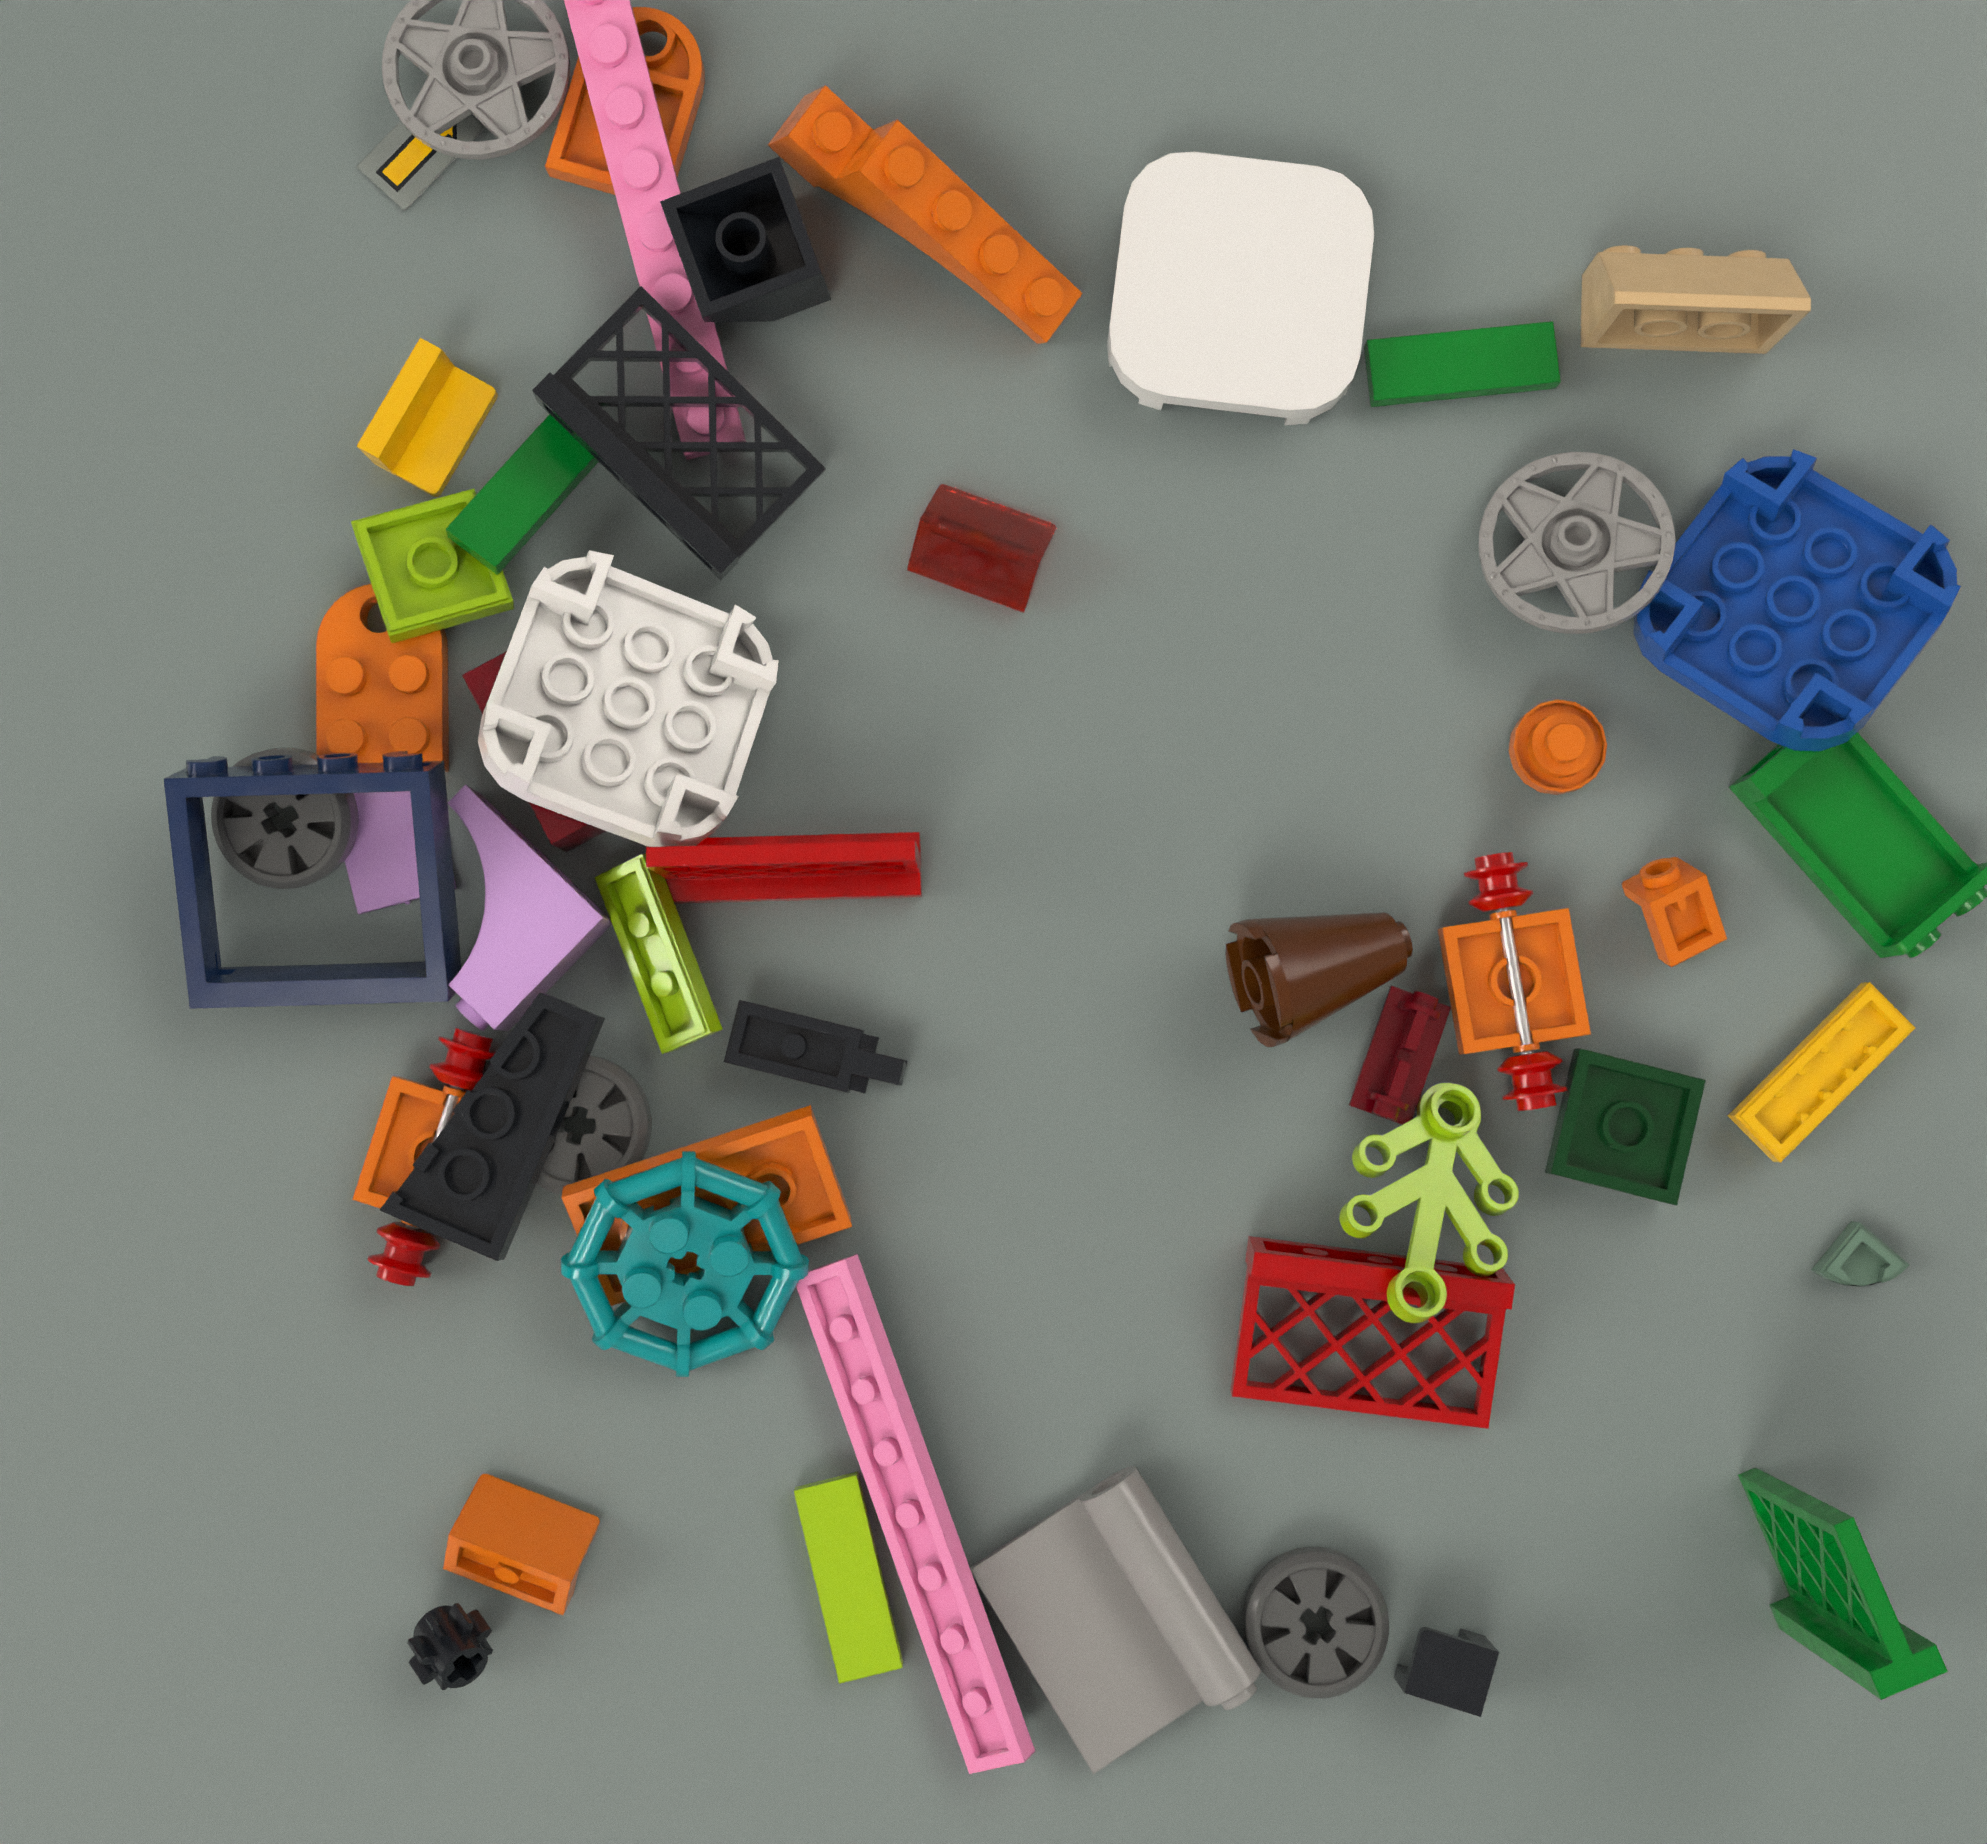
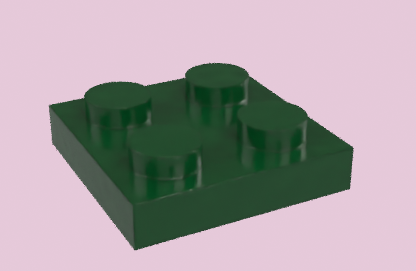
(1625, 1126)

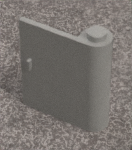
(1116, 1619)

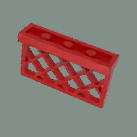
(791, 867)
(1367, 1276)

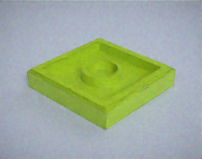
(423, 575)

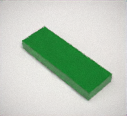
(1462, 364)
(521, 495)

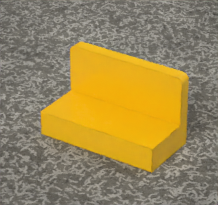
(427, 420)

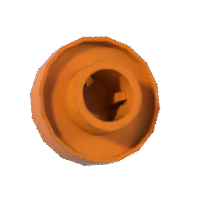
(1557, 747)

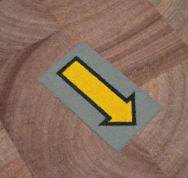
(406, 166)

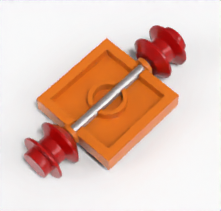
(1514, 981)
(407, 1122)

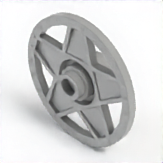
(478, 72)
(1576, 542)

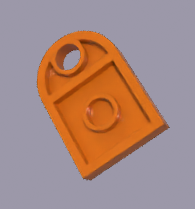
(678, 87)
(376, 692)

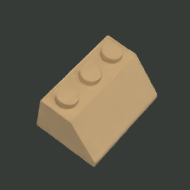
(1689, 301)

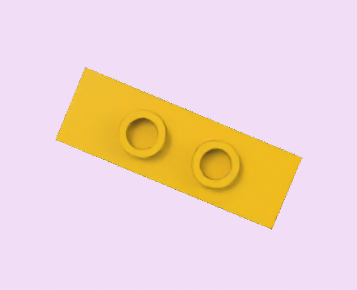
(1821, 1072)

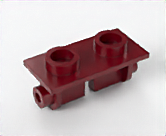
(1400, 1055)

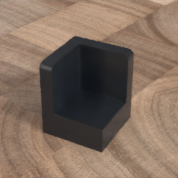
(1450, 1669)

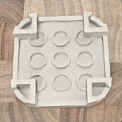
(1241, 285)
(626, 704)

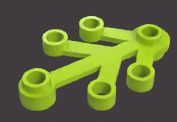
(1436, 1193)

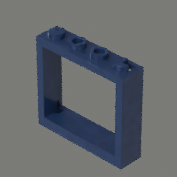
(321, 984)

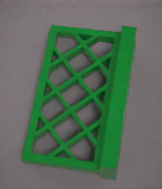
(1835, 1591)

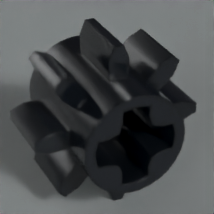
(450, 1646)

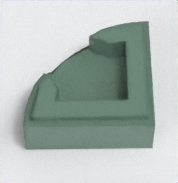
(1859, 1259)

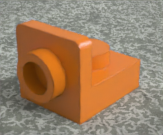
(1676, 908)

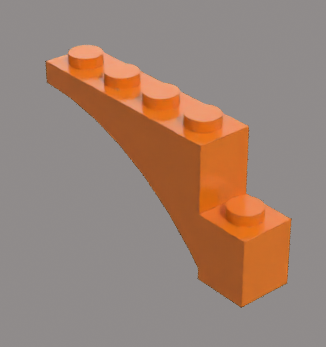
(927, 204)

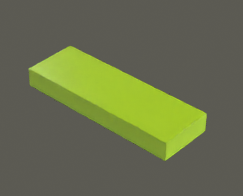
(658, 954)
(848, 1577)

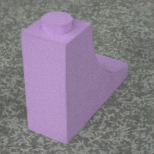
(530, 925)

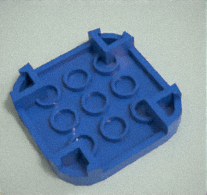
(1796, 603)

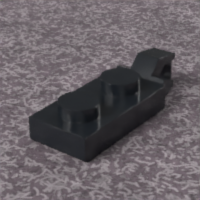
(808, 1049)

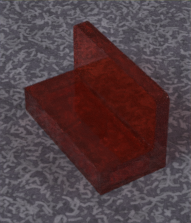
(980, 547)

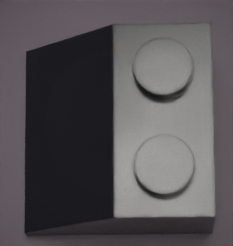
(746, 247)

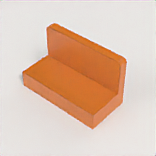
(520, 1543)

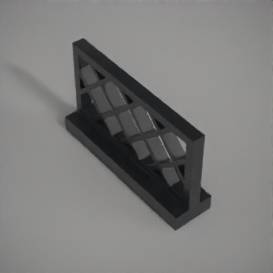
(639, 471)

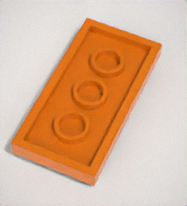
(776, 1150)

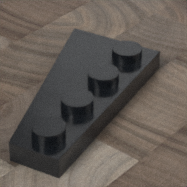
(493, 1149)

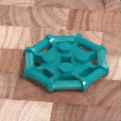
(690, 1299)

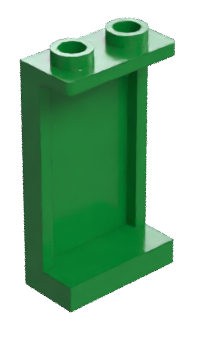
(1864, 843)

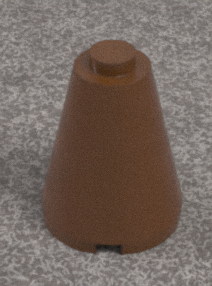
(1311, 967)

